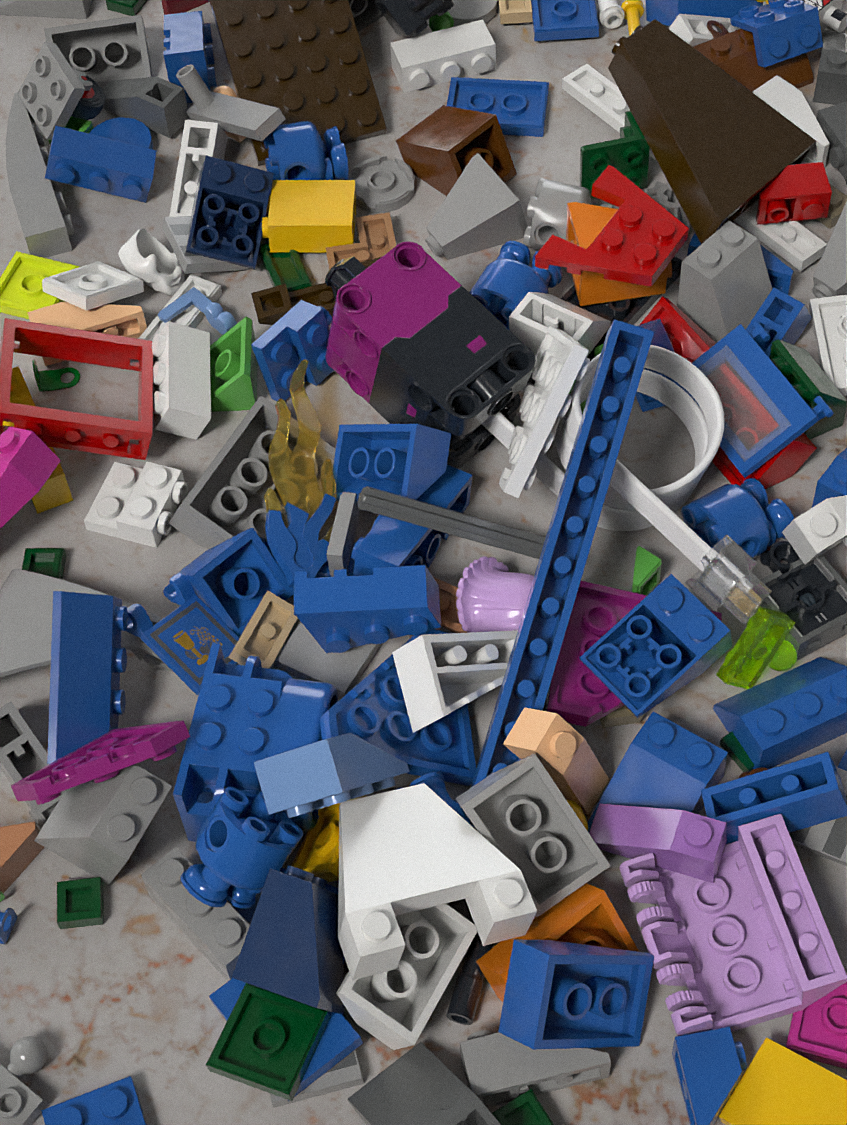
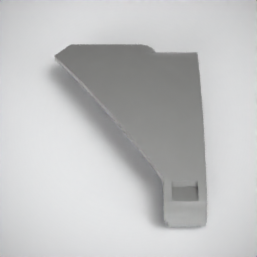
(27, 622)

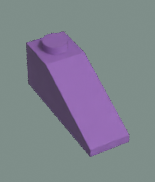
(677, 838)

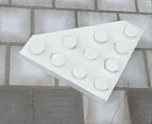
(555, 370)

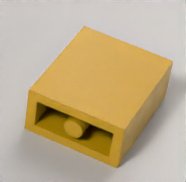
(310, 215)

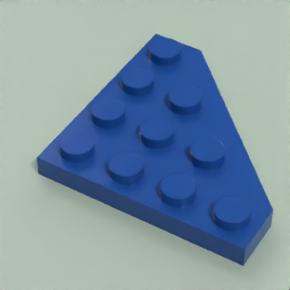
(380, 716)

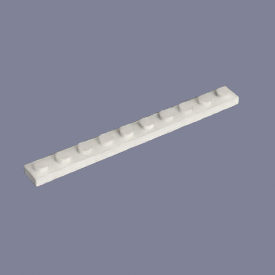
(605, 100)

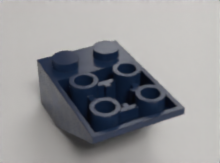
(229, 212)

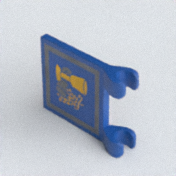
(184, 635)

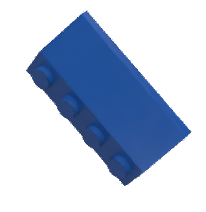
(85, 670)

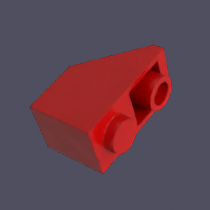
(795, 195)

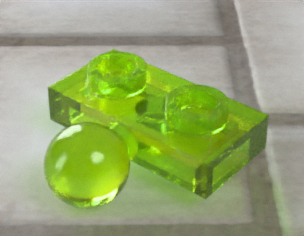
(759, 646)

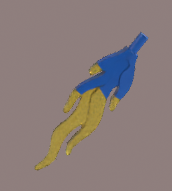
(294, 476)

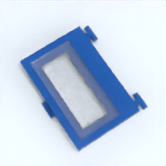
(757, 400)

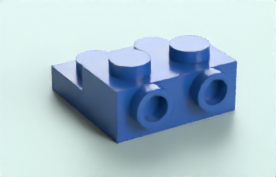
(294, 338)

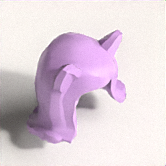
(491, 596)

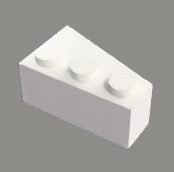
(450, 671)

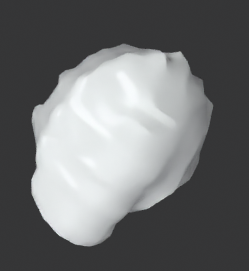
(152, 262)

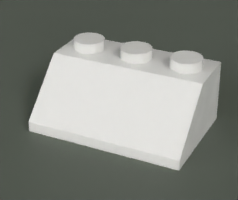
(401, 1000)

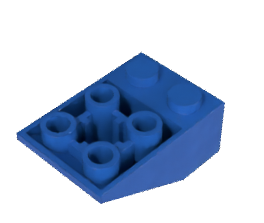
(658, 647)

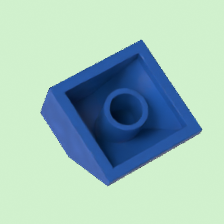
(236, 577)

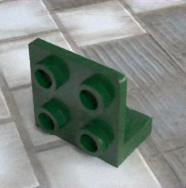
(626, 154)

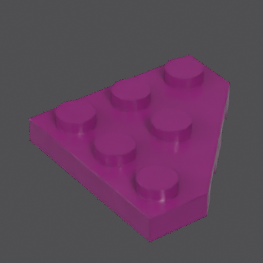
(101, 759)

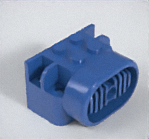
(241, 720)

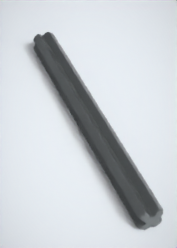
(450, 522)

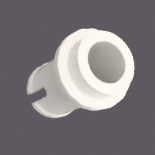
(610, 14)

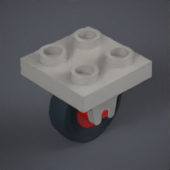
(57, 91)

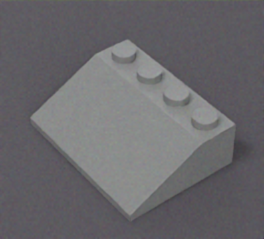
(234, 484)

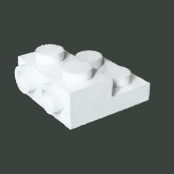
(137, 503)

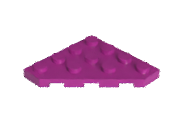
(574, 689)

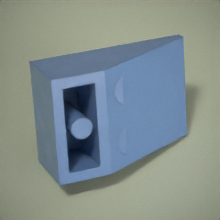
(325, 774)

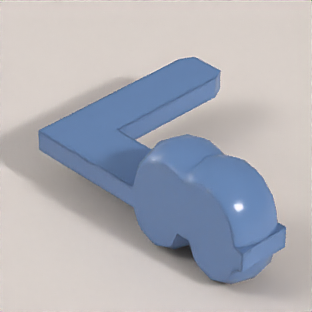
(214, 312)

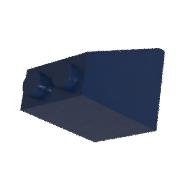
(295, 941)

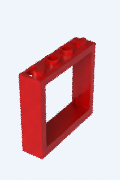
(76, 429)

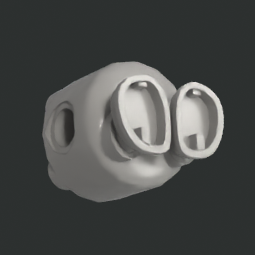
(549, 210)

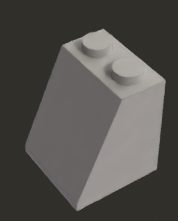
(724, 281)
(104, 821)

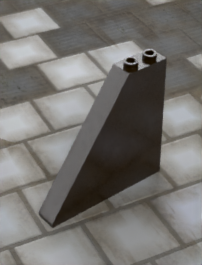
(703, 127)

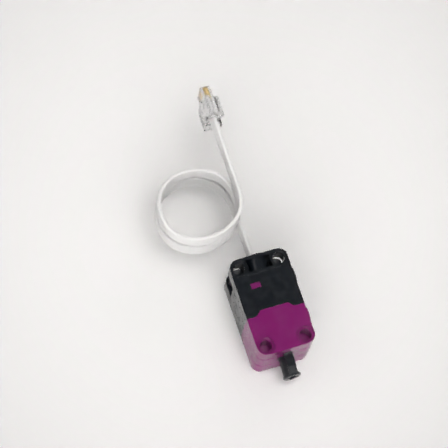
(443, 361)

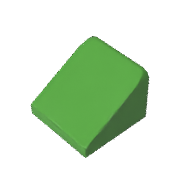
(646, 572)

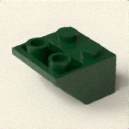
(809, 382)

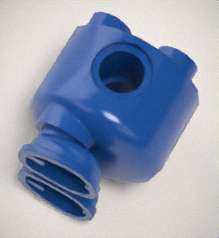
(300, 154)
(511, 278)
(739, 513)
(239, 849)

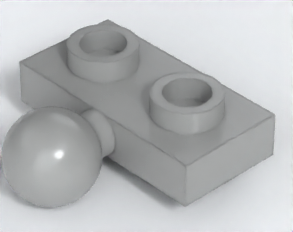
(17, 1101)

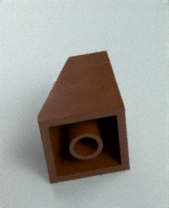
(447, 141)

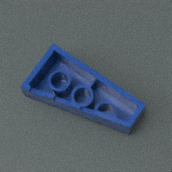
(405, 544)

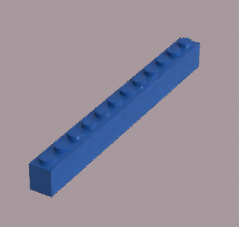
(568, 538)

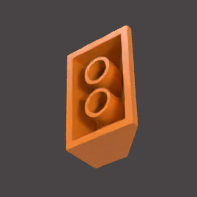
(579, 918)

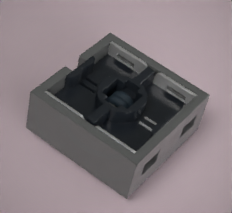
(813, 599)

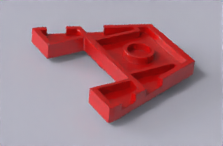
(633, 243)

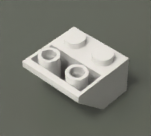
(540, 310)

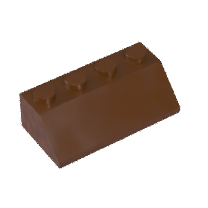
(737, 57)

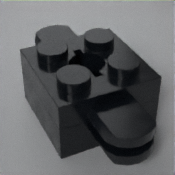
(410, 16)

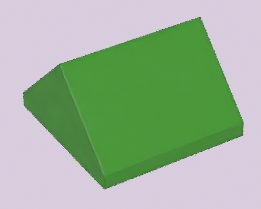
(234, 369)

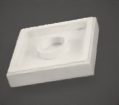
(92, 285)

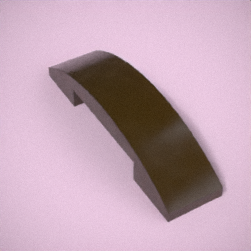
(276, 301)

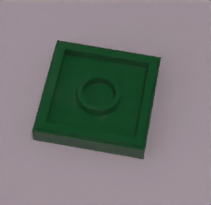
(268, 1041)

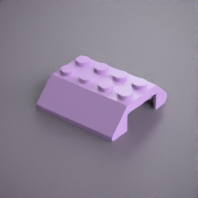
(739, 945)

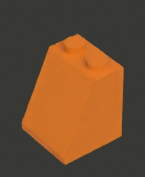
(583, 226)

